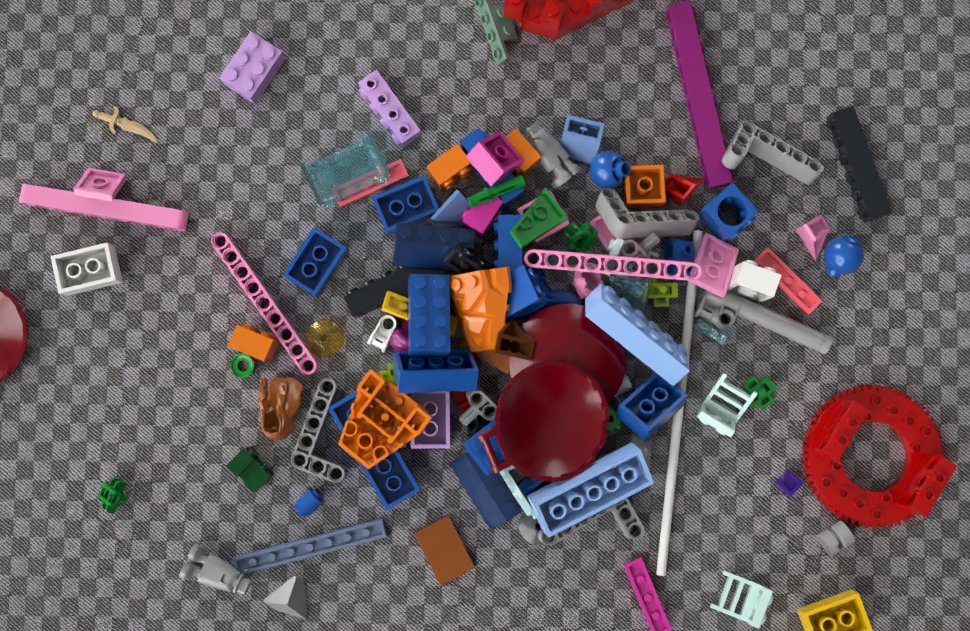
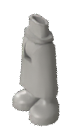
(552, 155)
(214, 573)

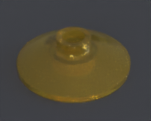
(334, 340)

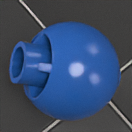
(609, 169)
(843, 255)

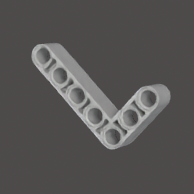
(772, 150)
(641, 224)
(307, 430)
(625, 524)

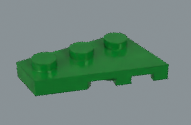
(538, 219)

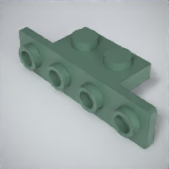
(497, 28)

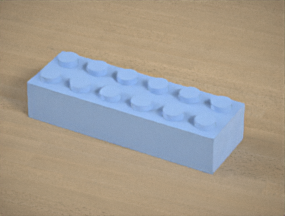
(637, 333)
(591, 491)

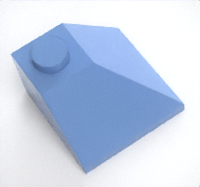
(451, 211)

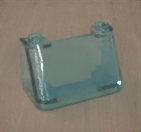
(346, 172)

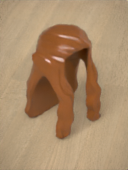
(279, 406)

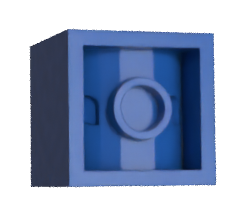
(743, 206)
(529, 292)

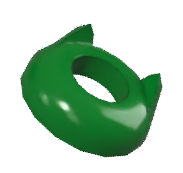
(235, 368)

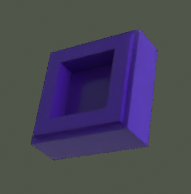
(789, 483)

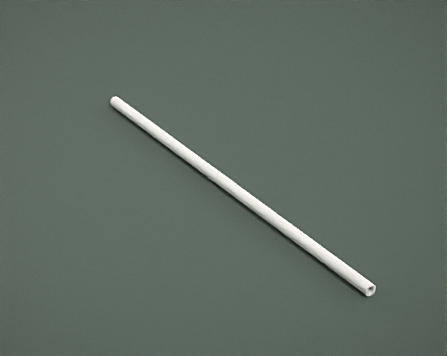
(677, 426)

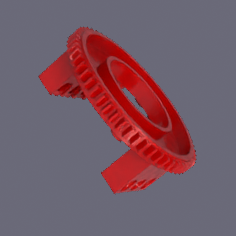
(924, 468)

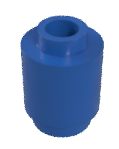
(308, 502)

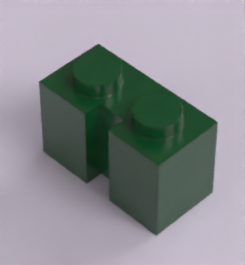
(250, 469)

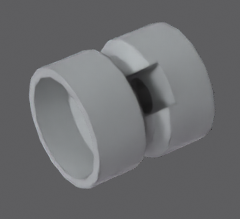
(834, 539)

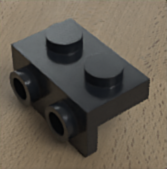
(464, 260)

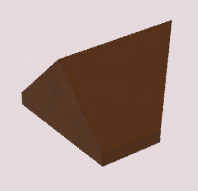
(514, 341)

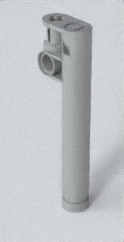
(713, 306)

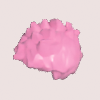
(586, 281)

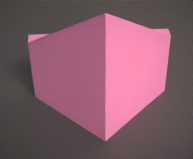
(814, 235)

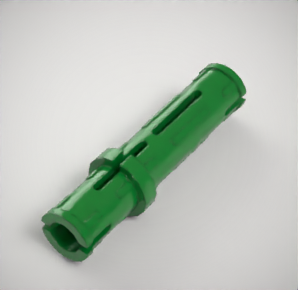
(496, 191)

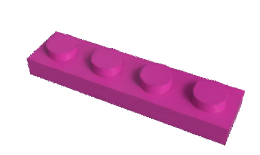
(646, 595)

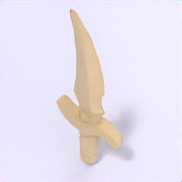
(125, 124)

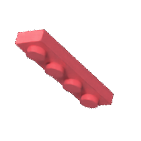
(398, 173)
(789, 281)

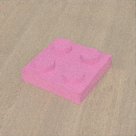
(99, 184)

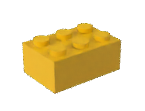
(836, 613)

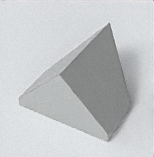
(289, 598)

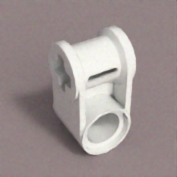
(382, 333)

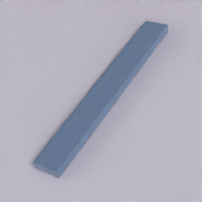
(310, 546)

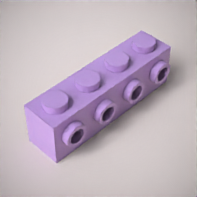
(389, 108)

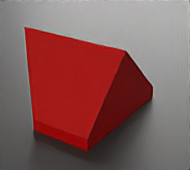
(681, 187)

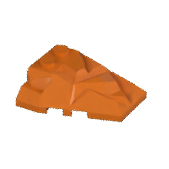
(481, 305)
(381, 420)

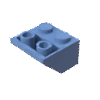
(581, 138)

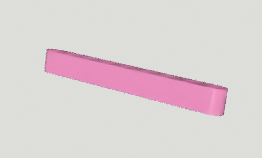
(114, 210)
(661, 272)
(257, 298)

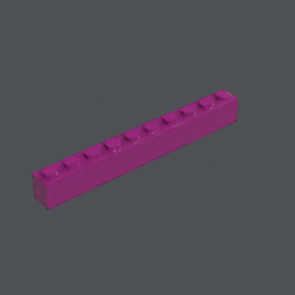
(698, 94)

